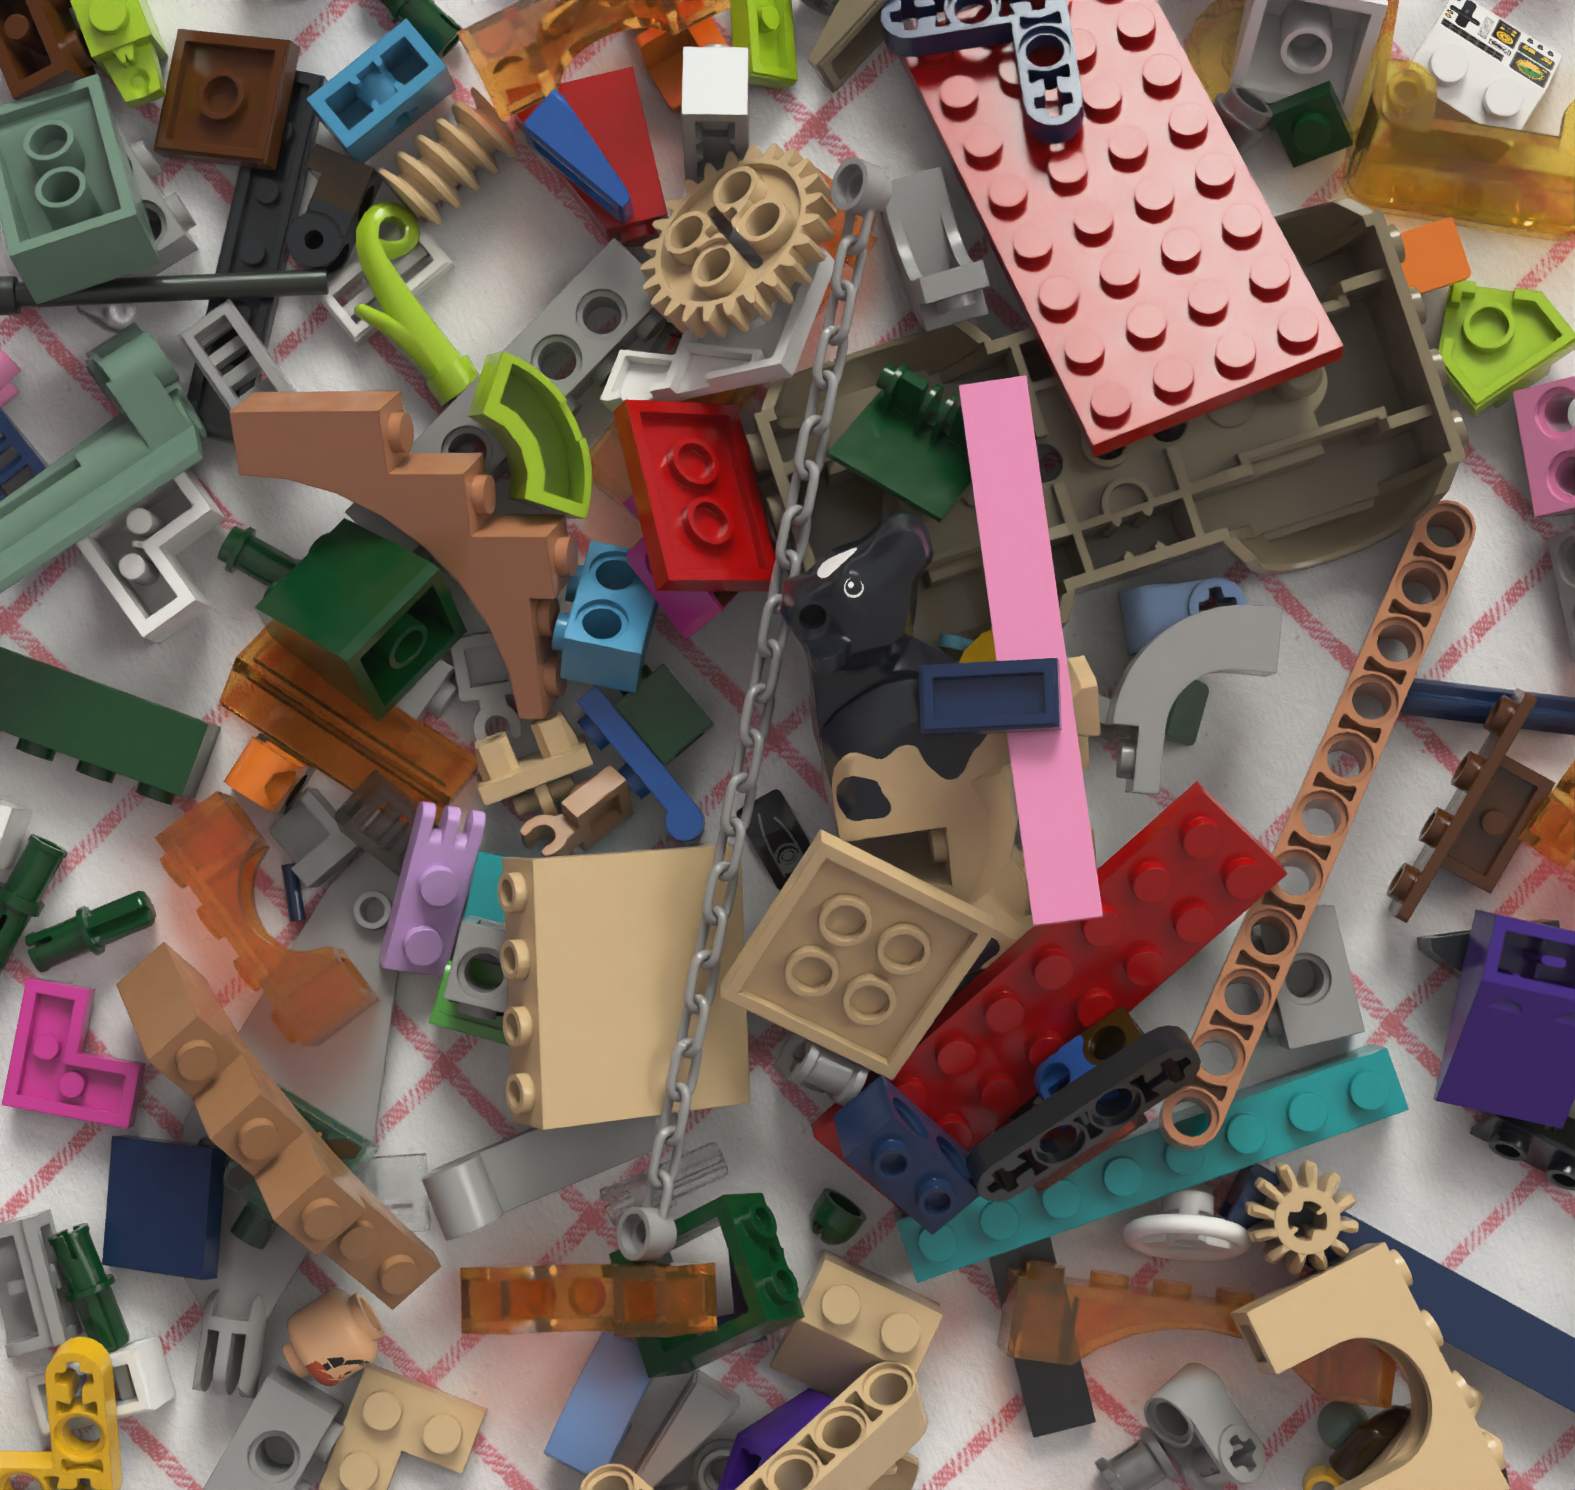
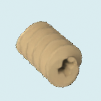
(451, 159)

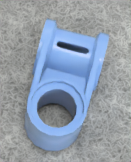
(1155, 607)

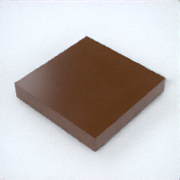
(226, 99)

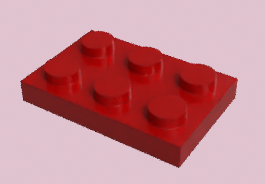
(695, 496)

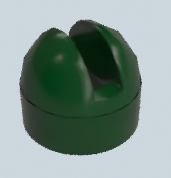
(835, 1217)

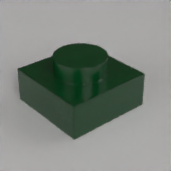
(1311, 124)

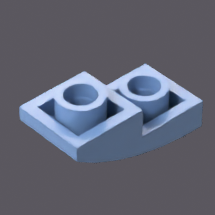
(600, 1406)

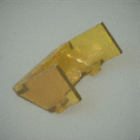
(1453, 167)

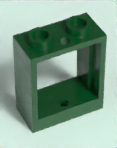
(765, 1283)

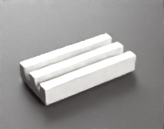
(354, 273)

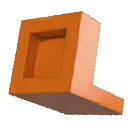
(663, 57)
(1434, 256)

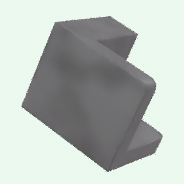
(313, 839)

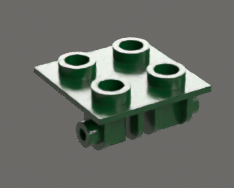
(909, 443)

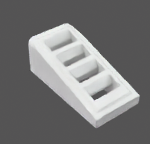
(139, 1374)

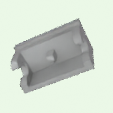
(33, 1287)

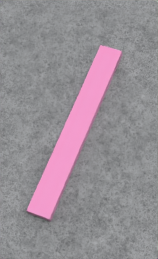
(1024, 627)

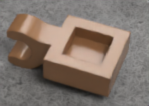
(588, 815)

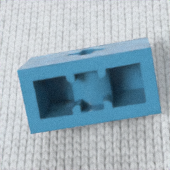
(382, 92)

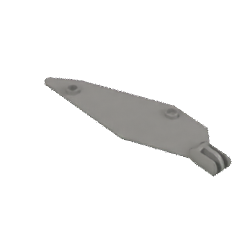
(338, 1078)

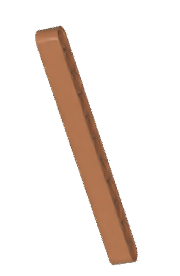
(1337, 796)

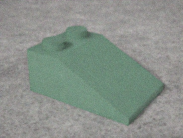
(69, 192)

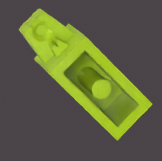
(125, 46)

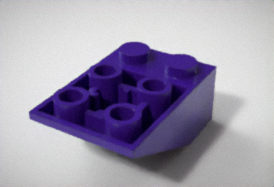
(1513, 1022)

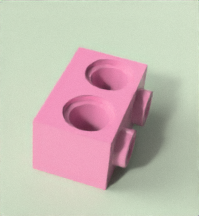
(1548, 445)

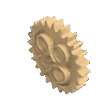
(779, 210)

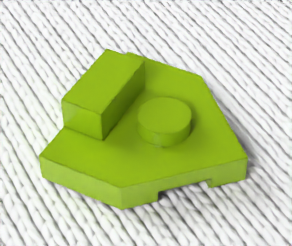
(1499, 342)

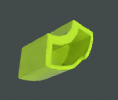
(538, 433)

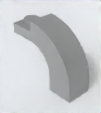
(930, 253)
(1209, 642)

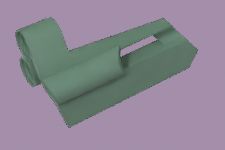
(113, 467)

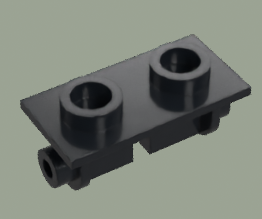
(1533, 1144)

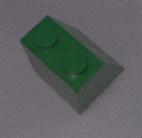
(363, 616)

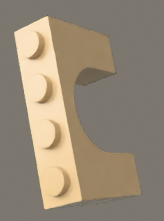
(1370, 1301)

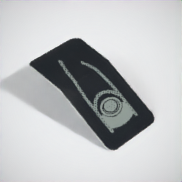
(776, 836)

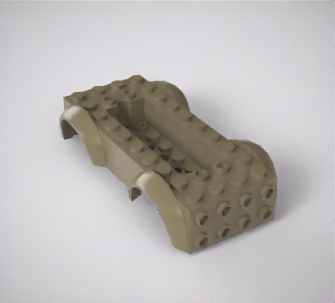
(1269, 478)

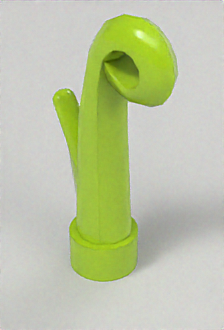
(405, 317)

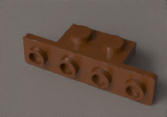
(1484, 817)

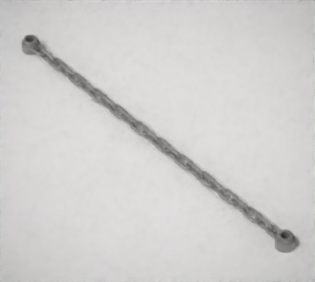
(862, 191)

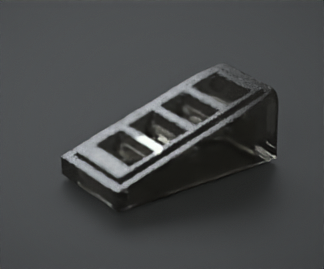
(361, 807)

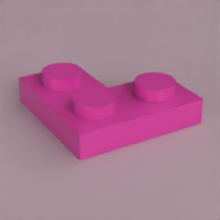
(53, 1071)

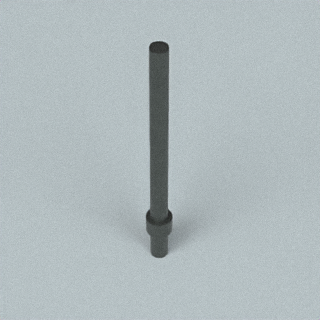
(16, 295)

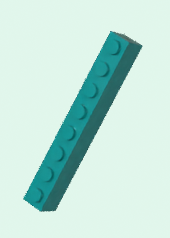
(1143, 1167)

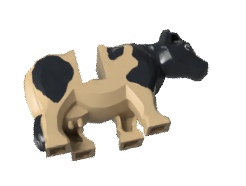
(910, 799)

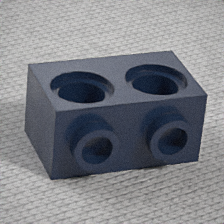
(905, 1154)

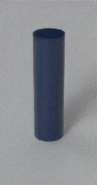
(293, 893)

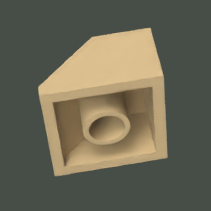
(852, 1325)

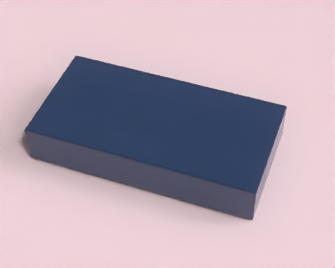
(990, 697)

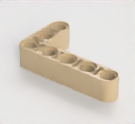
(838, 1449)

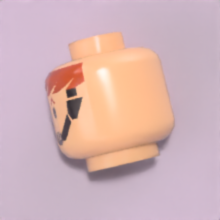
(332, 1337)

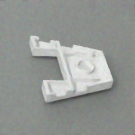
(739, 360)

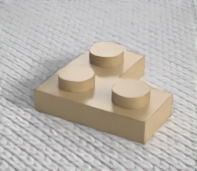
(395, 1417)

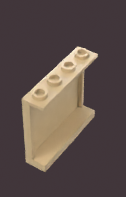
(600, 984)

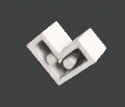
(138, 557)

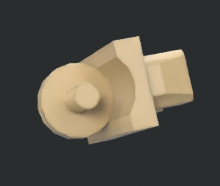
(506, 776)

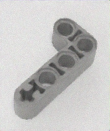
(530, 1166)

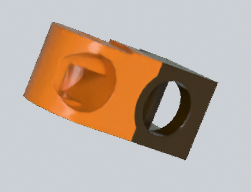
(269, 774)

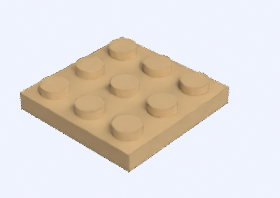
(857, 955)

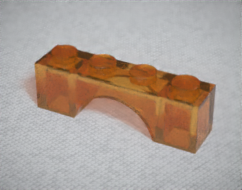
(530, 43)
(219, 857)
(589, 1297)

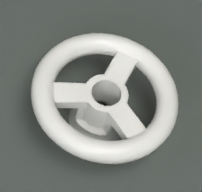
(1187, 1231)

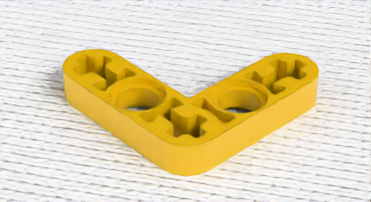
(70, 1456)

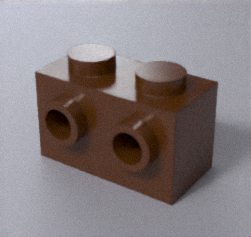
(41, 46)

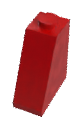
(616, 122)

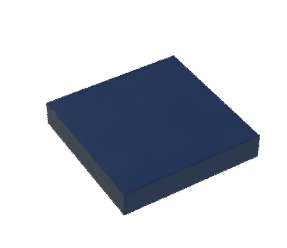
(164, 1207)

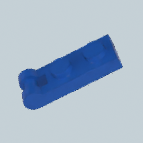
(643, 768)

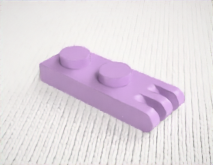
(431, 890)

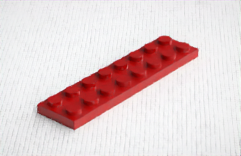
(1159, 907)

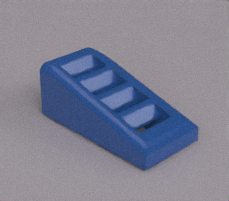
(565, 143)

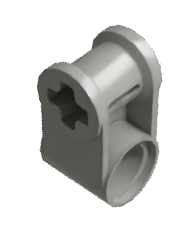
(820, 1069)
(1200, 1427)

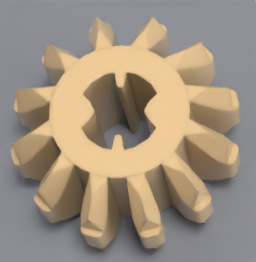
(1312, 1236)

